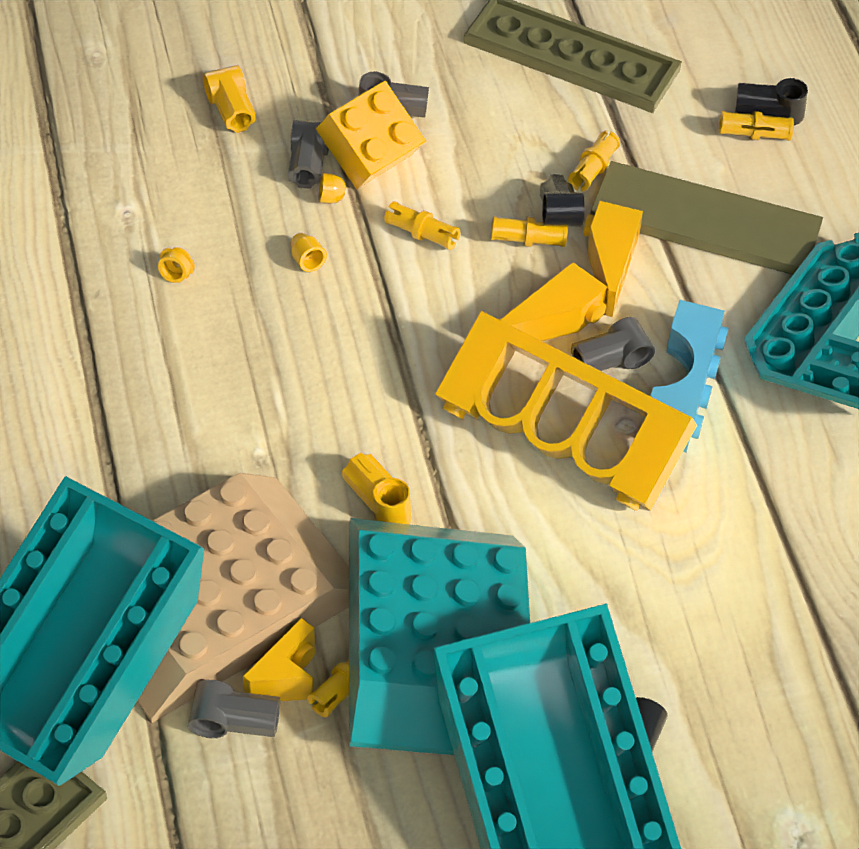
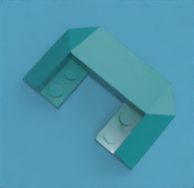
(812, 327)

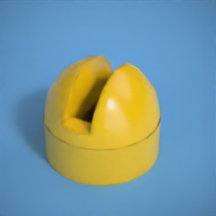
(331, 188)

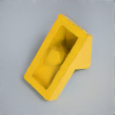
(281, 668)

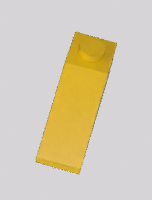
(611, 245)
(560, 305)

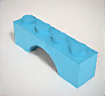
(693, 341)

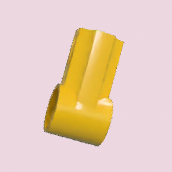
(228, 91)
(378, 489)

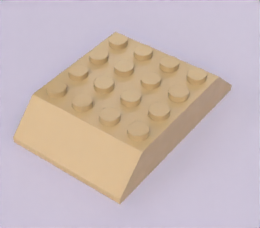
(257, 580)

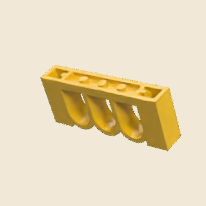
(650, 457)

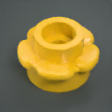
(175, 264)

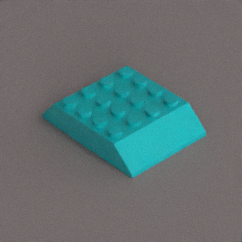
(405, 598)
(86, 626)
(552, 738)

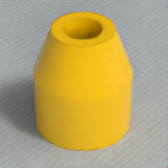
(307, 252)

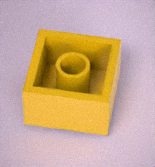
(370, 134)

